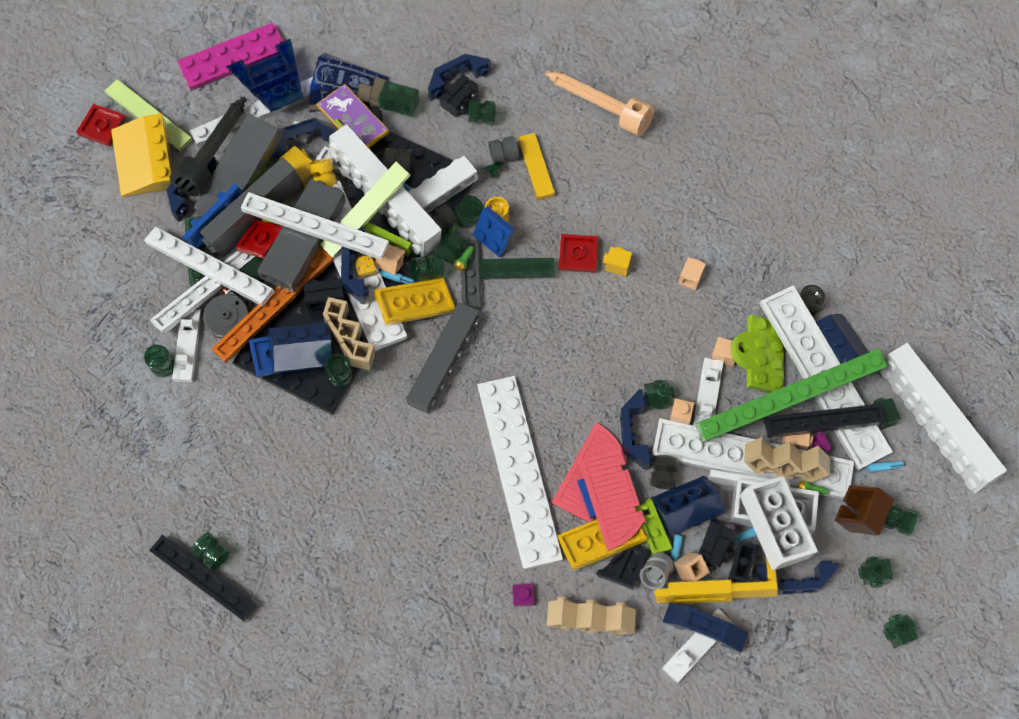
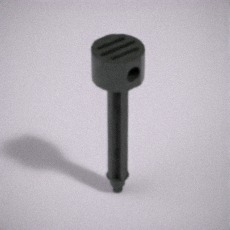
(192, 173)

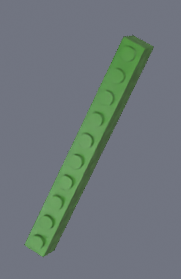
(790, 395)

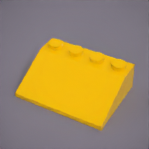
(143, 155)

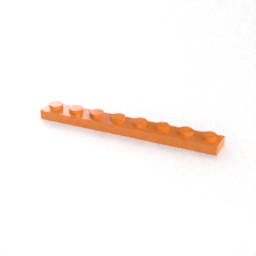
(261, 316)

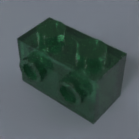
(398, 98)

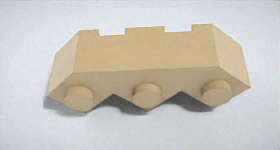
(348, 334)
(787, 460)
(591, 617)

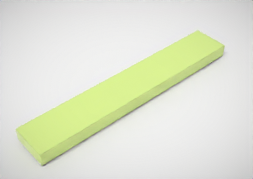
(138, 107)
(371, 203)

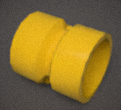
(322, 171)
(499, 206)

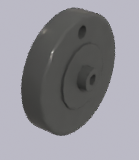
(224, 314)

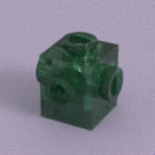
(659, 394)
(875, 572)
(900, 630)

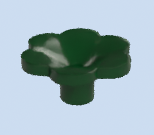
(493, 168)

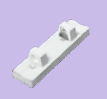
(187, 347)
(708, 390)
(690, 653)

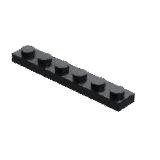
(824, 420)
(203, 578)

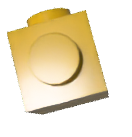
(617, 260)

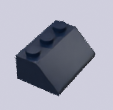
(841, 337)
(299, 347)
(688, 505)

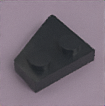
(625, 567)

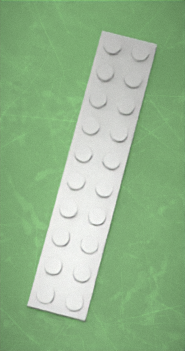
(369, 313)
(814, 355)
(728, 453)
(519, 473)

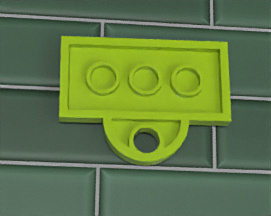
(762, 355)

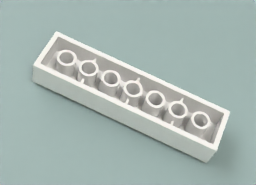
(401, 208)
(942, 419)

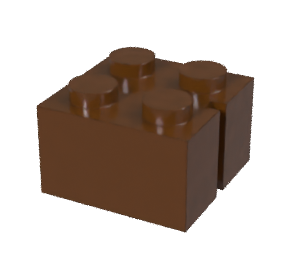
(872, 509)

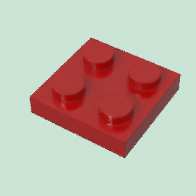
(99, 123)
(258, 238)
(578, 253)

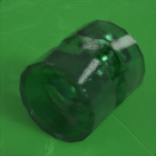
(475, 111)
(468, 211)
(450, 247)
(427, 268)
(159, 361)
(338, 370)
(906, 520)
(212, 552)

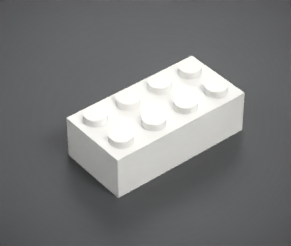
(805, 500)
(778, 523)

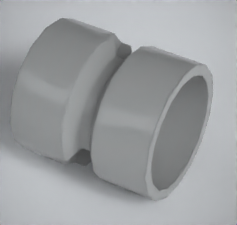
(656, 570)

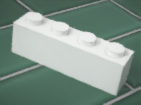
(444, 184)

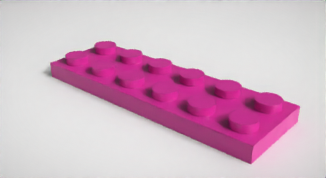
(211, 63)

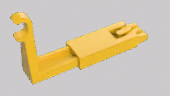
(716, 590)

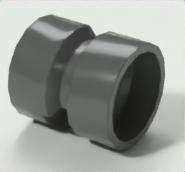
(503, 150)

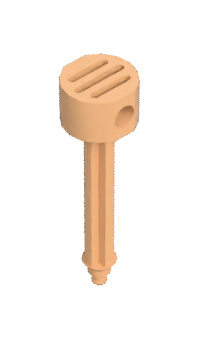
(634, 115)

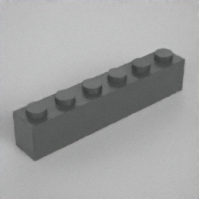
(443, 358)

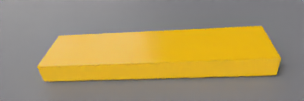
(536, 166)

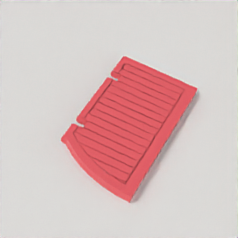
(569, 495)
(612, 497)

